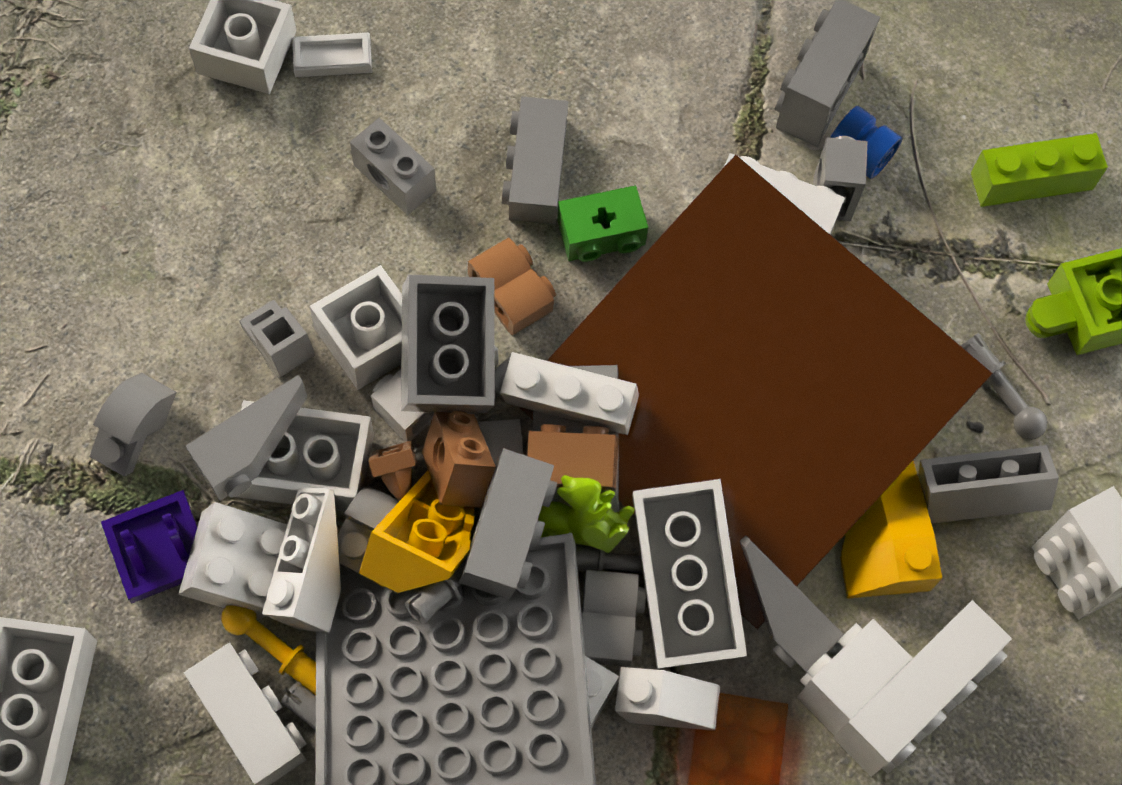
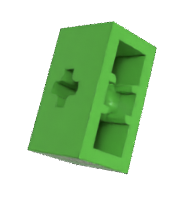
(619, 213)

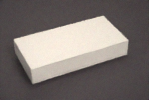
(332, 54)

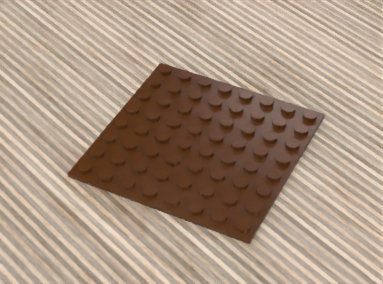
(770, 369)

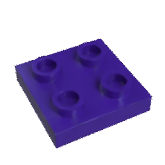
(152, 545)

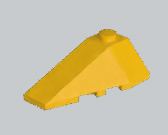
(418, 541)
(892, 544)

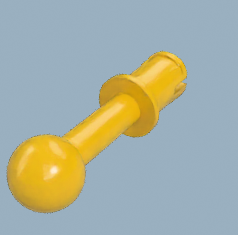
(294, 662)

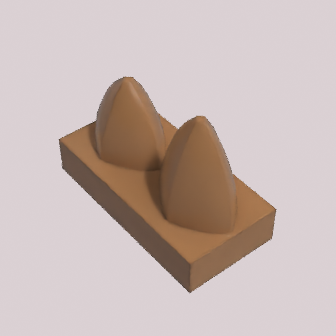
(395, 467)

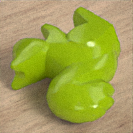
(589, 518)

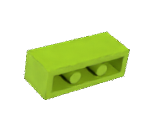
(1038, 169)

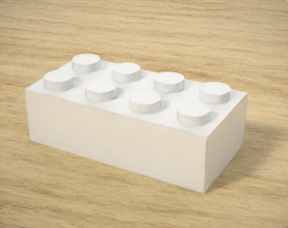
(689, 574)
(930, 682)
(40, 698)

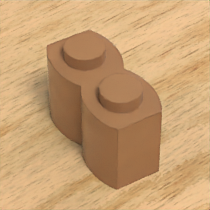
(518, 291)

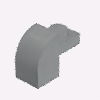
(278, 338)
(126, 418)
(362, 515)

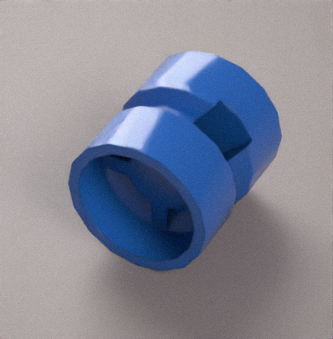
(881, 140)

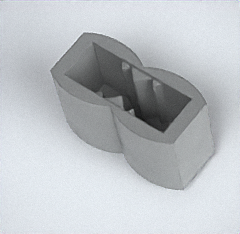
(609, 617)

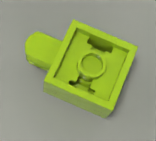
(1082, 302)

